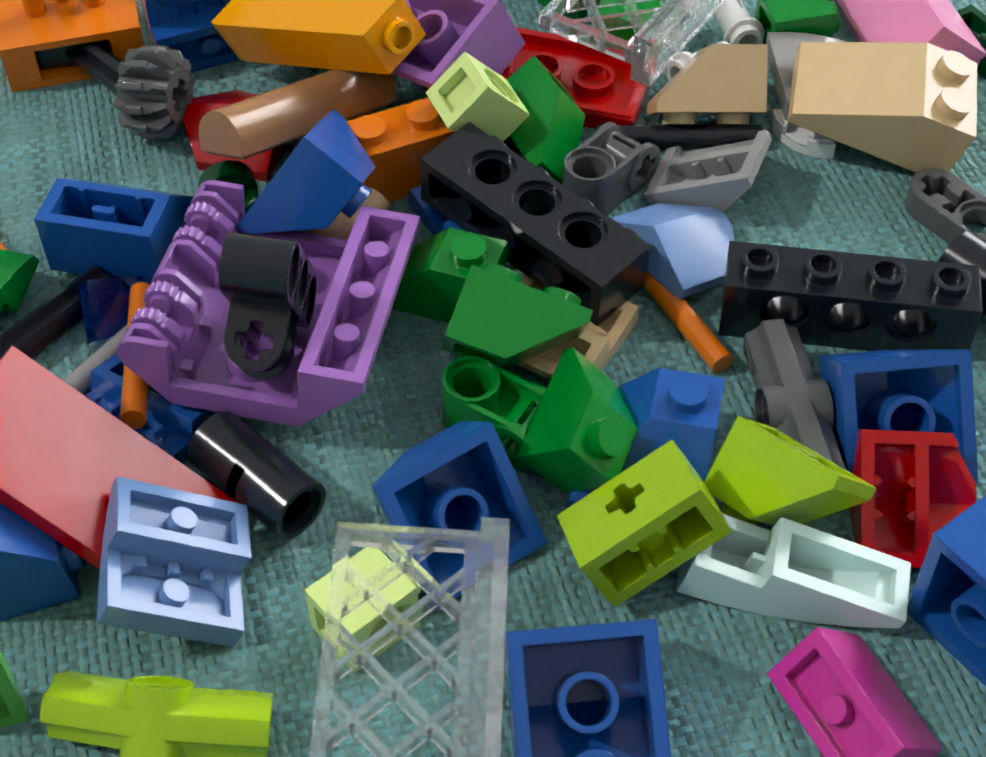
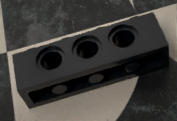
(548, 228)
(851, 298)

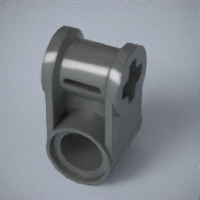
(609, 167)

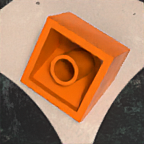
(396, 142)

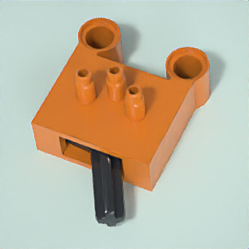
(66, 40)

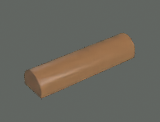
(291, 112)

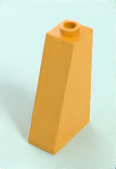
(321, 33)

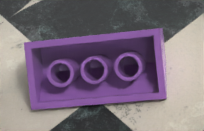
(458, 27)

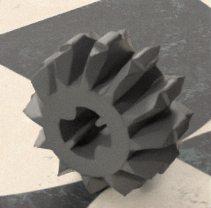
(154, 92)

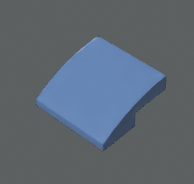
(173, 563)

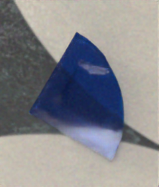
(105, 306)

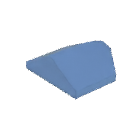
(685, 243)

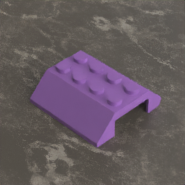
(181, 334)

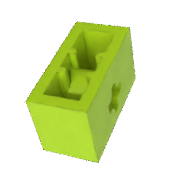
(643, 524)

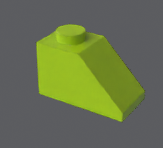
(773, 476)

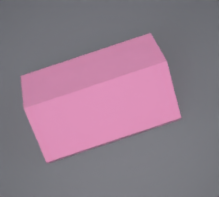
(910, 22)

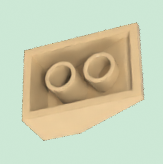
(887, 99)

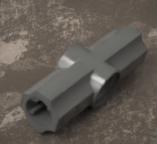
(786, 389)

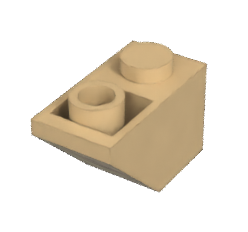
(717, 82)

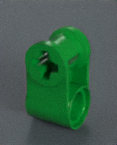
(486, 393)

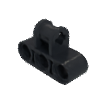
(268, 293)

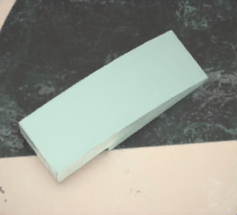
(799, 576)

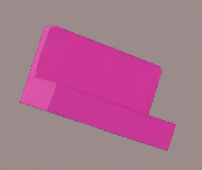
(849, 699)

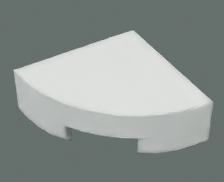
(801, 139)

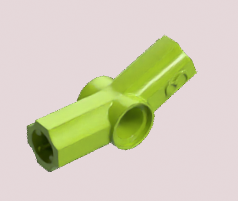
(157, 716)

